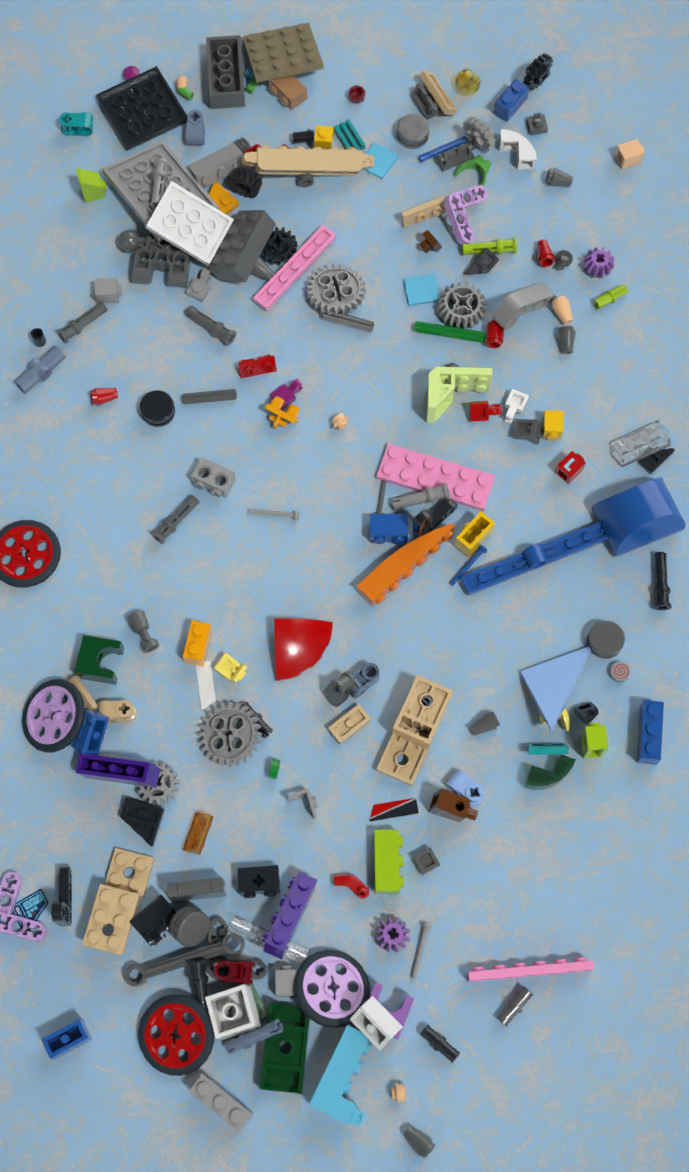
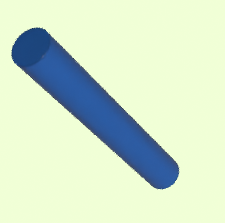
(446, 147)

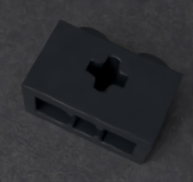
(249, 875)

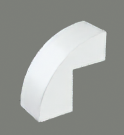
(514, 141)

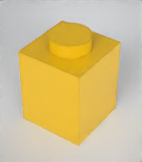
(324, 137)
(553, 424)

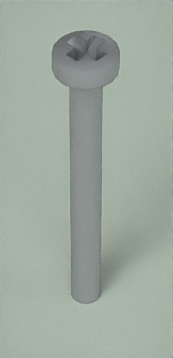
(275, 513)
(420, 950)

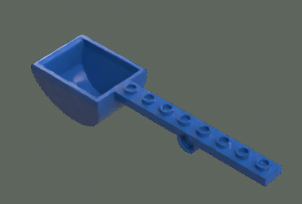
(624, 520)

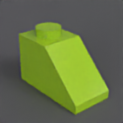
(91, 185)

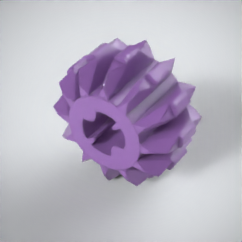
(599, 262)
(386, 937)

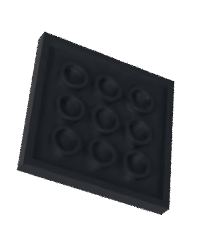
(142, 108)

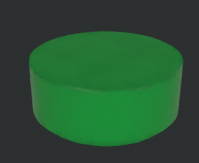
(274, 768)

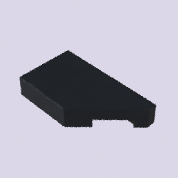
(483, 263)
(655, 460)
(586, 712)

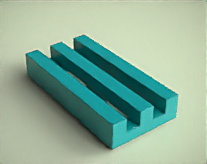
(337, 129)
(547, 748)

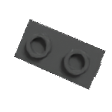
(425, 101)
(455, 156)

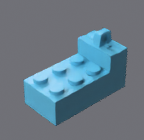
(337, 1078)

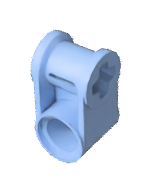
(463, 785)

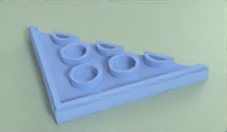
(554, 682)

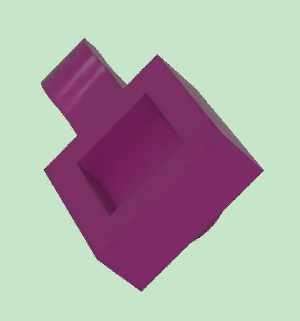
(288, 393)

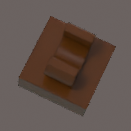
(430, 242)

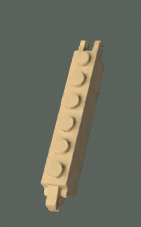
(307, 161)

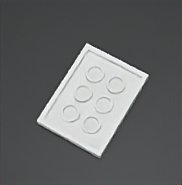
(189, 223)

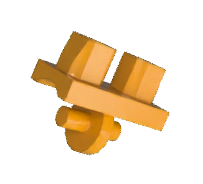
(275, 407)

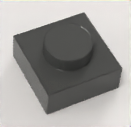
(426, 861)

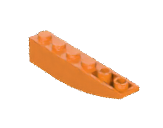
(401, 565)

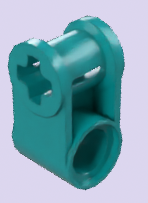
(78, 123)

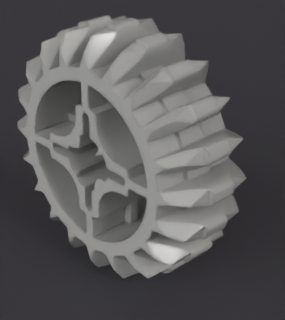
(463, 314)

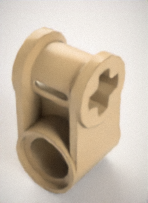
(115, 709)

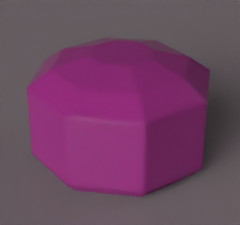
(130, 72)

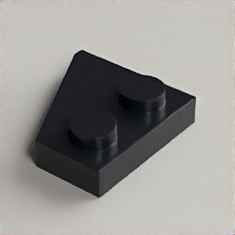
(143, 819)

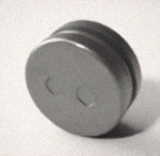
(413, 131)

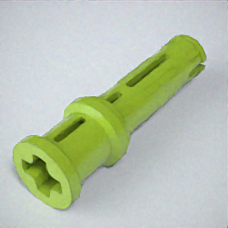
(498, 246)

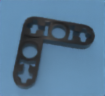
(427, 522)
(62, 911)

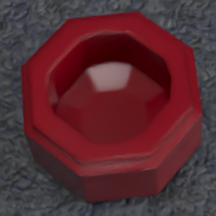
(357, 94)

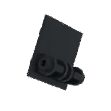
(154, 920)

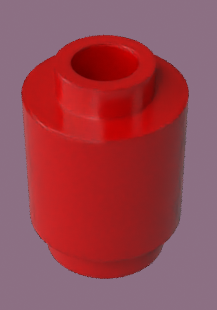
(494, 334)

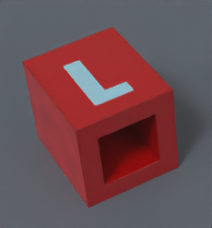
(570, 467)

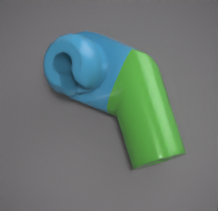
(252, 82)

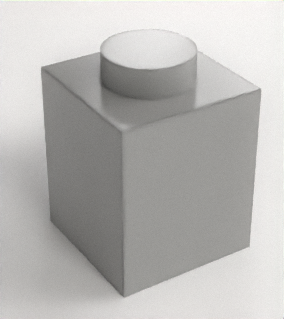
(107, 290)
(285, 981)

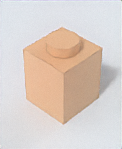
(630, 153)

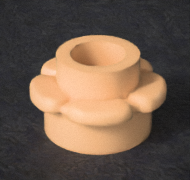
(340, 421)
(399, 1093)

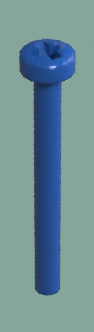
(482, 549)

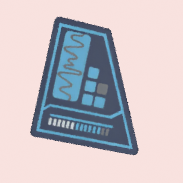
(31, 907)

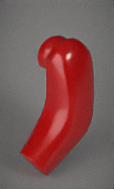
(353, 883)

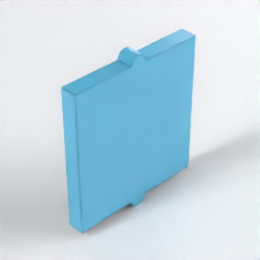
(383, 160)
(421, 289)

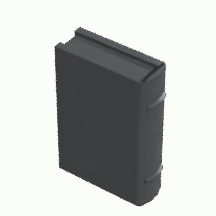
(196, 889)

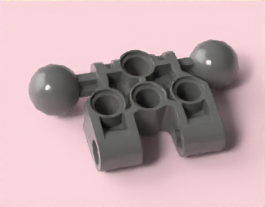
(152, 249)

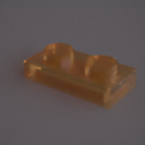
(197, 833)

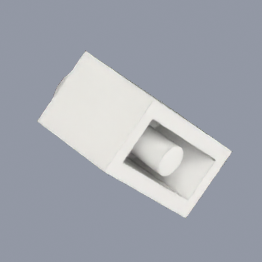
(376, 1023)

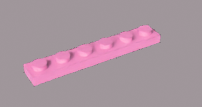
(294, 267)
(538, 969)

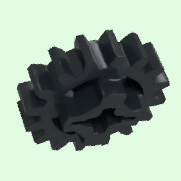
(538, 71)
(286, 249)

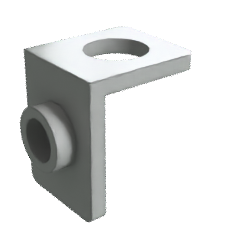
(305, 793)

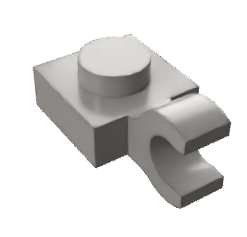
(199, 287)

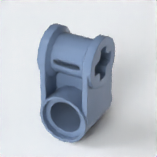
(195, 128)
(364, 682)

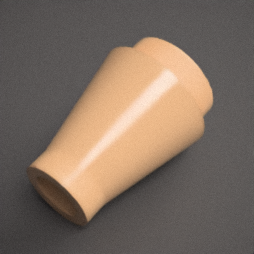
(562, 309)

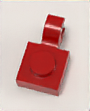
(481, 410)

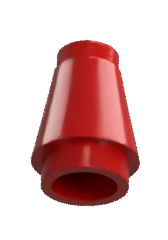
(544, 254)
(103, 395)

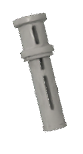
(160, 177)
(429, 495)

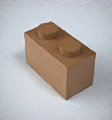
(289, 91)

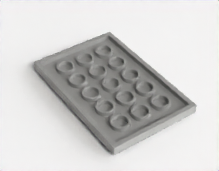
(135, 183)

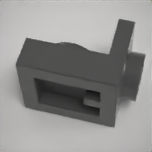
(527, 429)

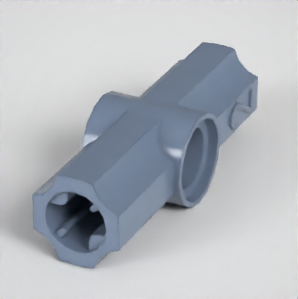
(39, 369)

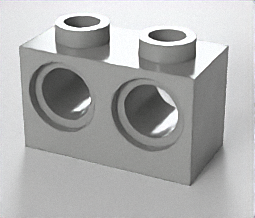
(216, 474)

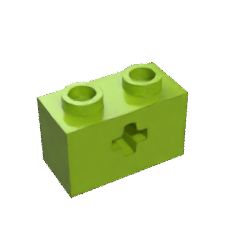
(594, 741)

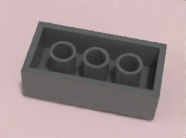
(225, 71)
(242, 246)

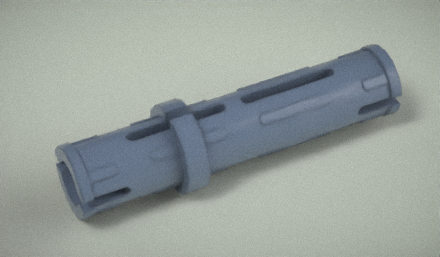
(247, 1039)

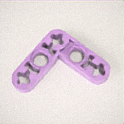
(460, 205)
(6, 912)

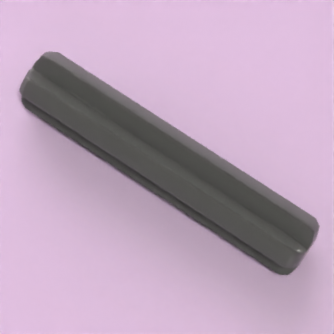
(349, 320)
(209, 396)

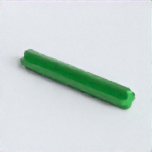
(448, 331)

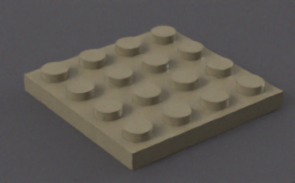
(282, 52)

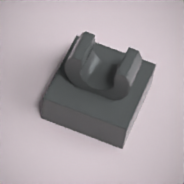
(537, 124)

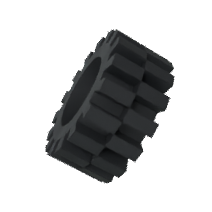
(245, 182)

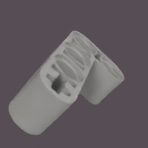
(521, 303)

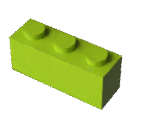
(388, 861)

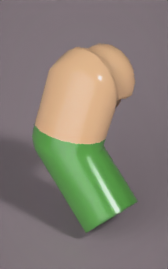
(181, 83)

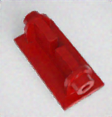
(253, 367)

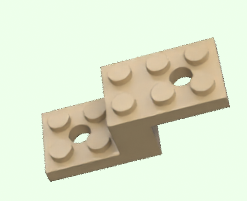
(414, 730)
(118, 901)

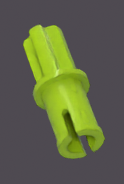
(610, 296)

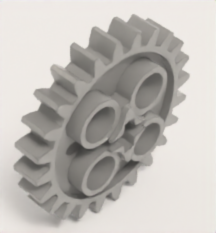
(348, 285)
(213, 735)

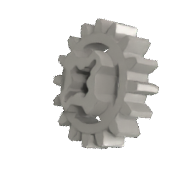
(478, 134)
(163, 778)

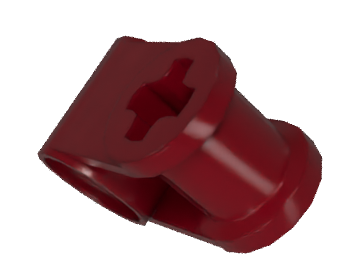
(236, 972)

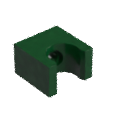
(90, 657)

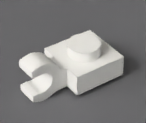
(515, 403)

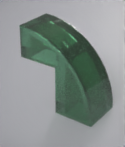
(543, 779)

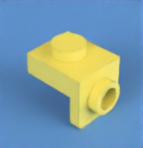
(230, 668)

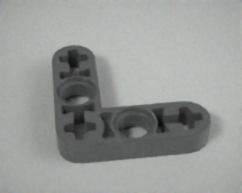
(212, 961)

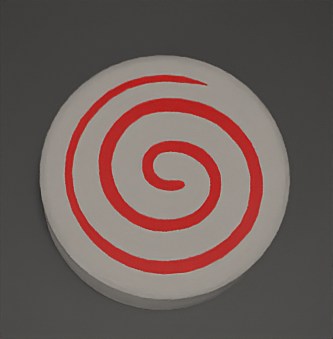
(620, 672)

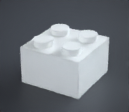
(233, 1012)

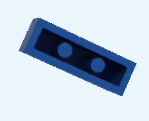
(650, 732)

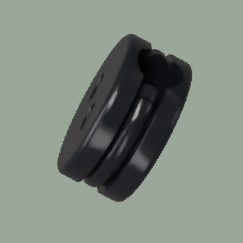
(157, 408)

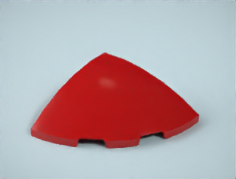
(299, 644)

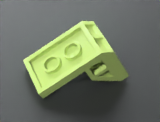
(443, 382)

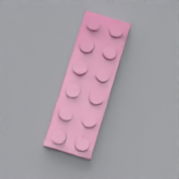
(421, 471)

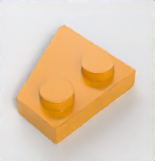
(223, 198)

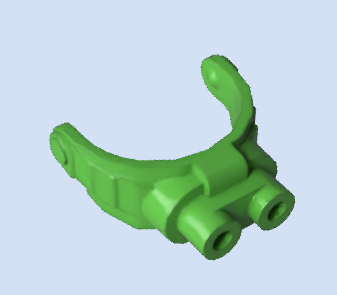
(477, 164)

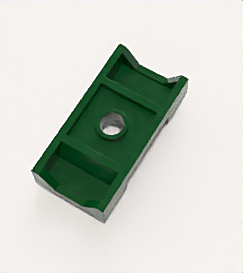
(280, 1070)

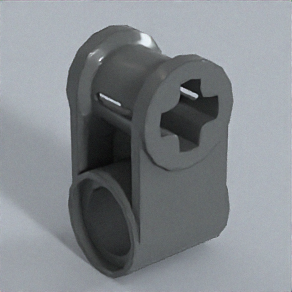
(339, 689)

